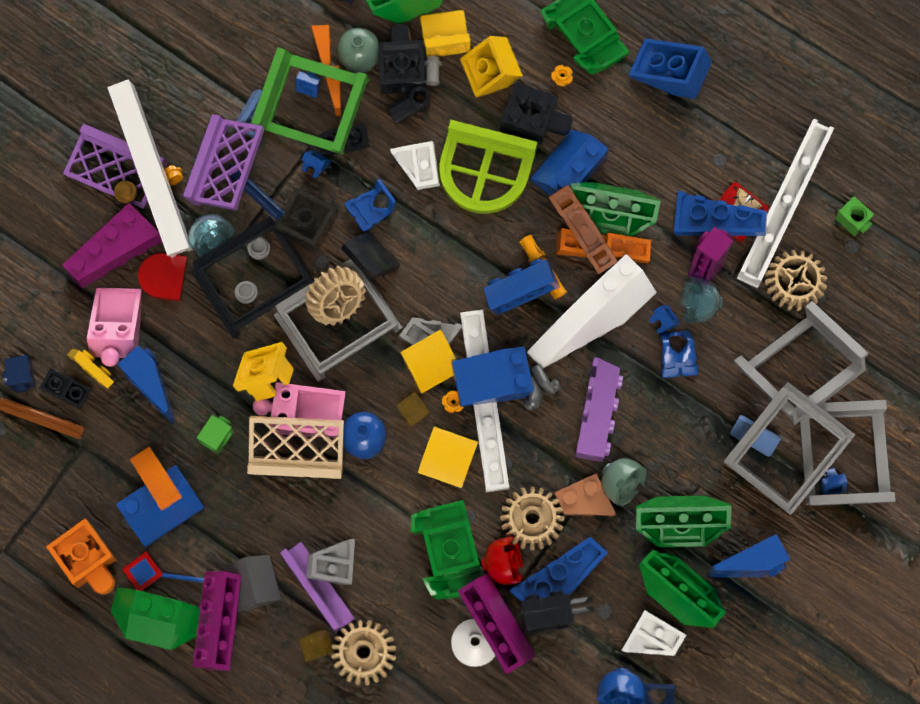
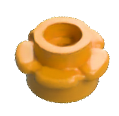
(562, 81)
(173, 175)
(446, 401)

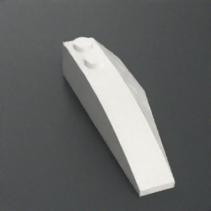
(596, 312)

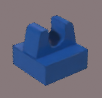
(308, 84)
(317, 161)
(667, 318)
(833, 483)

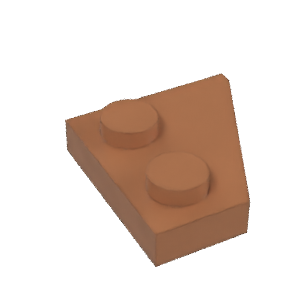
(585, 499)

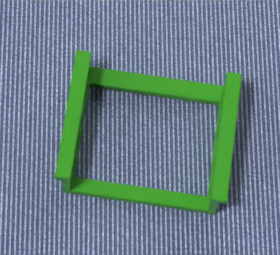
(274, 86)

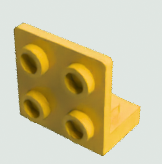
(445, 33)

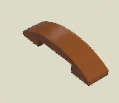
(583, 229)

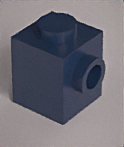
(19, 373)

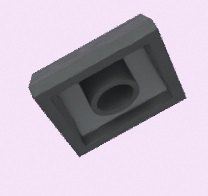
(257, 582)

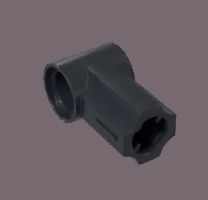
(408, 106)

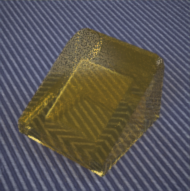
(412, 409)
(316, 645)

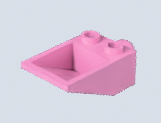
(114, 323)
(304, 403)

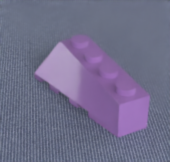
(598, 411)

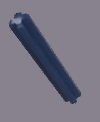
(259, 196)

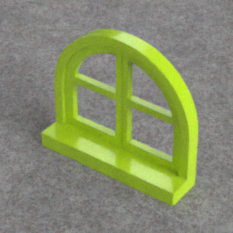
(491, 142)

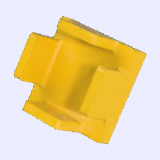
(261, 368)

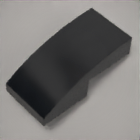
(356, 140)
(65, 389)

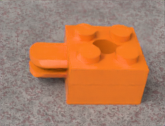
(84, 557)

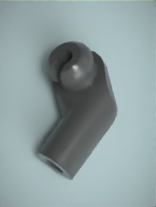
(544, 382)
(535, 398)

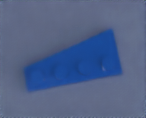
(699, 214)
(564, 573)

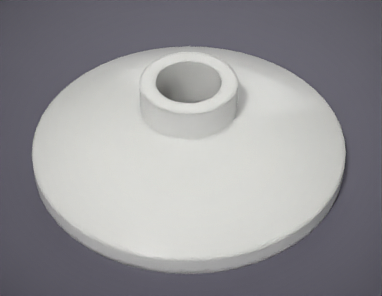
(465, 651)

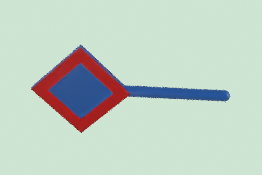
(144, 572)

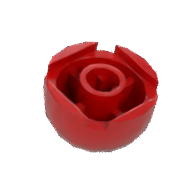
(503, 560)

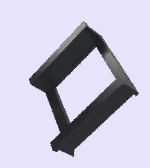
(229, 248)

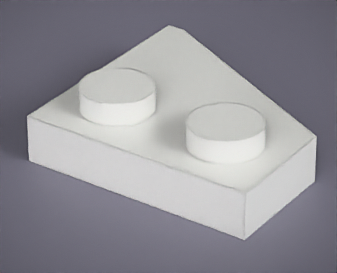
(419, 164)
(654, 637)

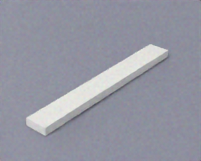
(485, 414)

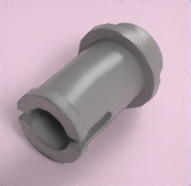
(432, 70)

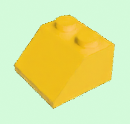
(491, 66)

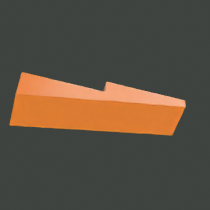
(323, 44)
(636, 248)
(155, 478)

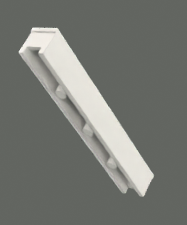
(150, 168)
(785, 203)

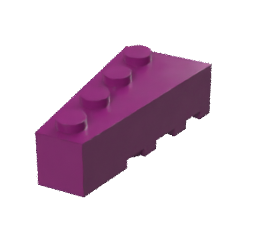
(113, 245)

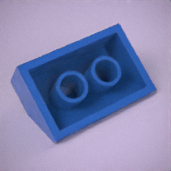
(570, 162)
(520, 286)
(146, 516)

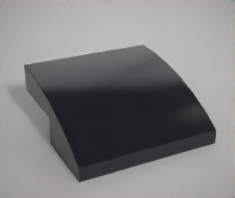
(370, 256)

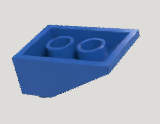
(671, 67)
(143, 372)
(493, 377)
(757, 561)

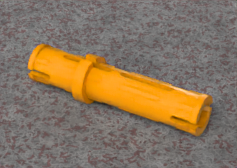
(535, 253)

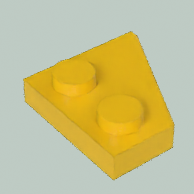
(85, 360)

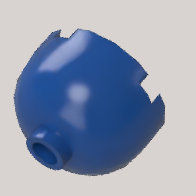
(364, 435)
(621, 688)

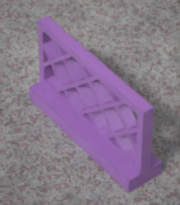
(107, 143)
(206, 163)

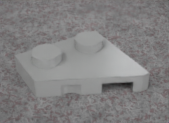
(419, 329)
(332, 563)

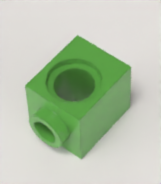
(855, 207)
(216, 433)

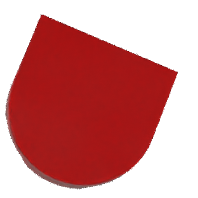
(163, 276)

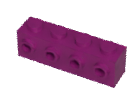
(710, 254)
(217, 621)
(496, 623)

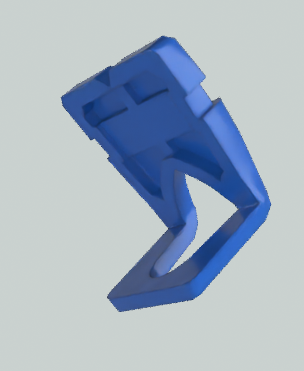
(365, 212)
(678, 363)

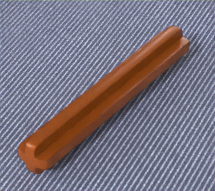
(41, 418)

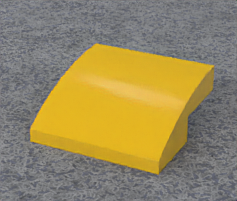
(429, 361)
(447, 457)

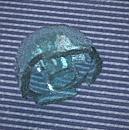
(209, 233)
(701, 300)

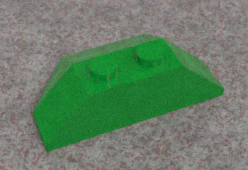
(402, 10)
(617, 208)
(683, 520)
(681, 590)
(154, 618)

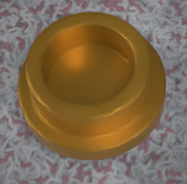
(125, 192)

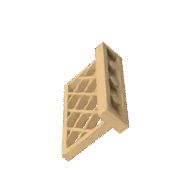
(295, 466)

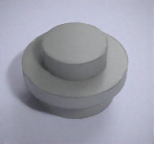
(259, 248)
(246, 292)

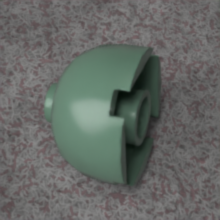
(358, 50)
(621, 480)

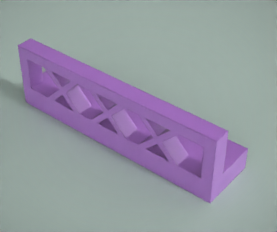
(320, 591)

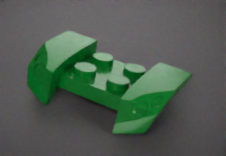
(587, 32)
(448, 547)

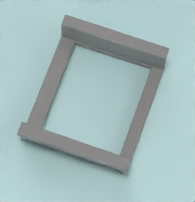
(829, 330)
(302, 347)
(852, 409)
(813, 410)

